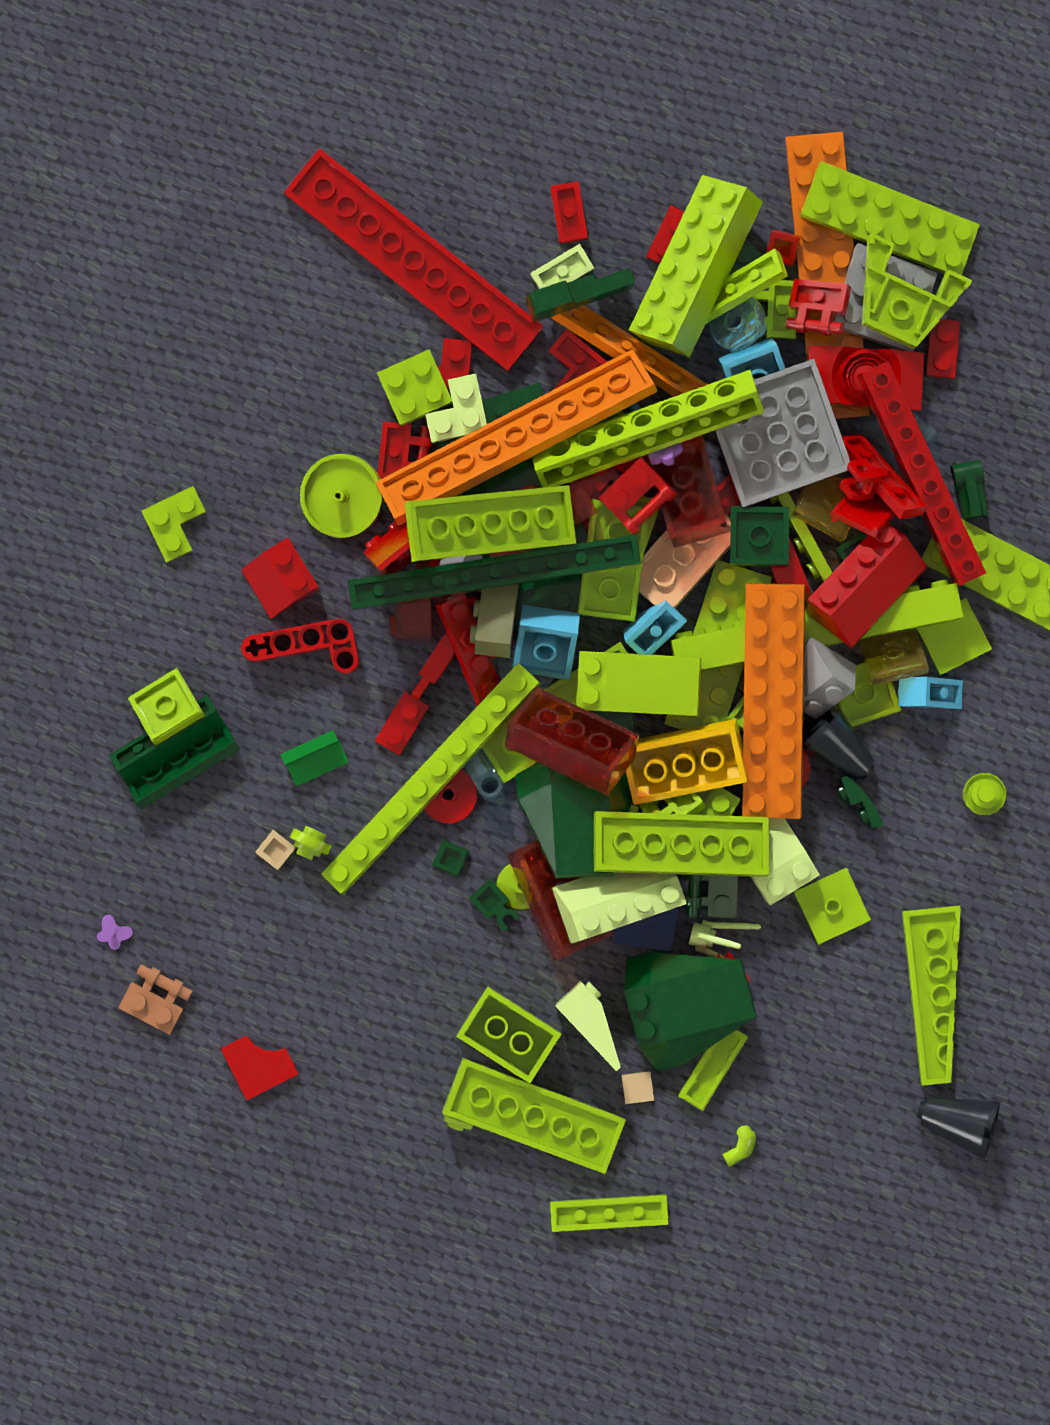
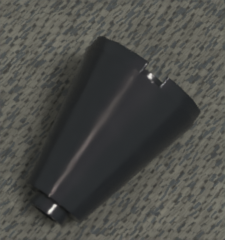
(837, 744)
(961, 1121)

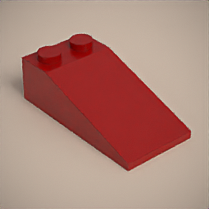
(391, 551)

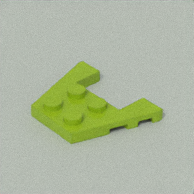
(901, 308)

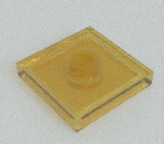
(816, 504)
(894, 656)

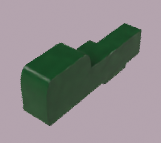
(577, 293)

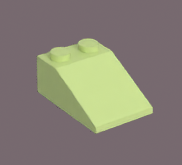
(788, 863)
(587, 1015)

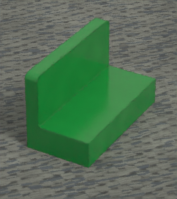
(314, 758)

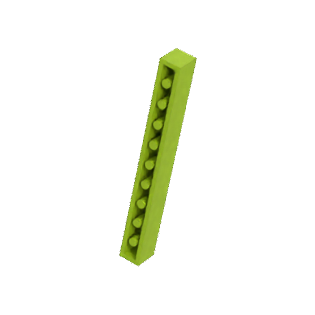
(911, 610)

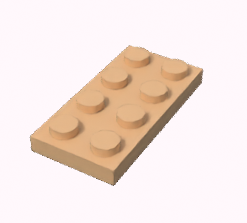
(674, 572)

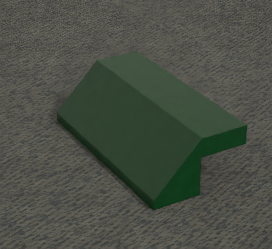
(159, 769)

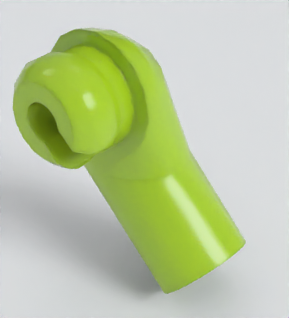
(744, 1146)

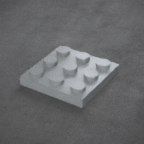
(855, 278)

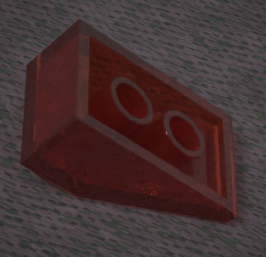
(413, 618)

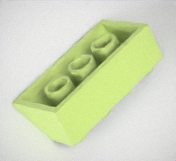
(609, 902)

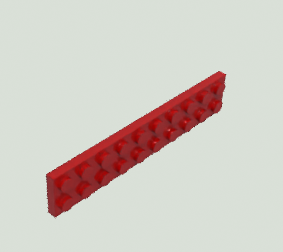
(413, 260)

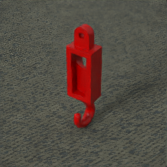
(437, 661)

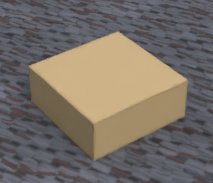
(275, 850)
(637, 1087)

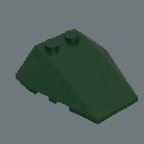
(563, 817)
(685, 1004)

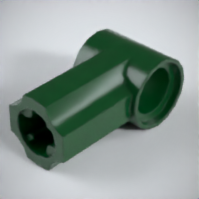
(969, 485)

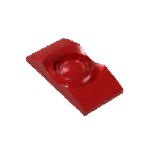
(842, 364)

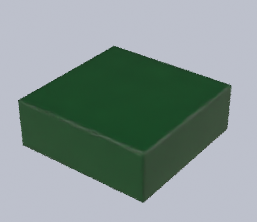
(450, 858)

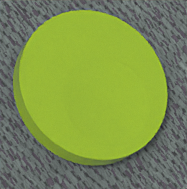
(341, 495)

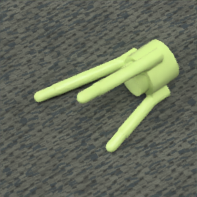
(703, 935)

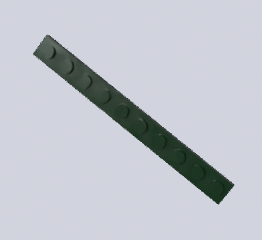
(493, 572)

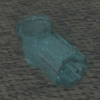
(481, 772)

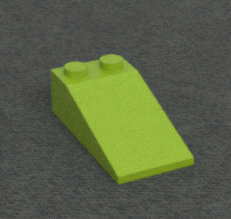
(639, 683)

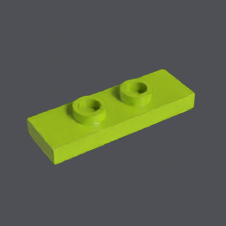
(711, 1070)

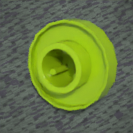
(984, 794)
(310, 842)

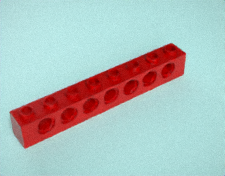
(921, 473)

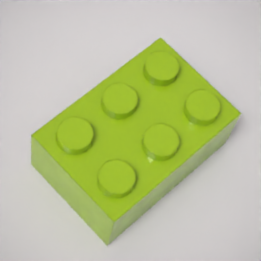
(508, 1034)

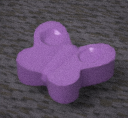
(666, 455)
(113, 933)

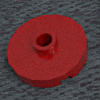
(459, 806)

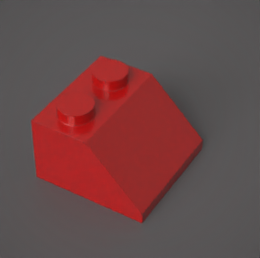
(280, 578)

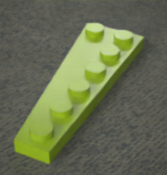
(932, 968)

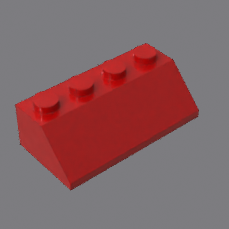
(866, 585)

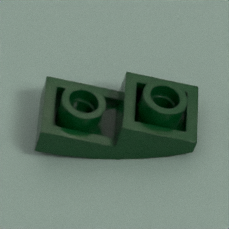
(853, 794)

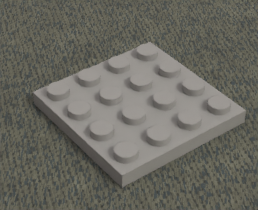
(789, 442)

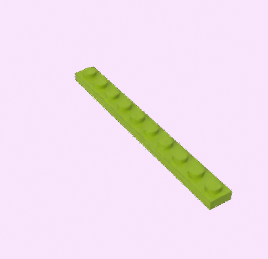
(430, 779)

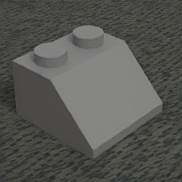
(826, 678)

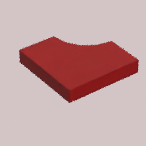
(257, 1068)

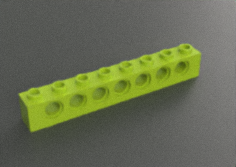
(649, 429)

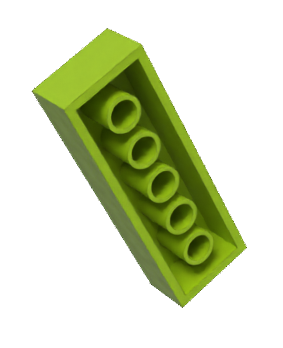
(696, 265)

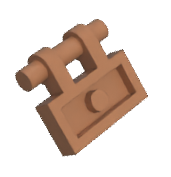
(151, 1007)

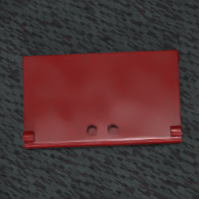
(866, 515)

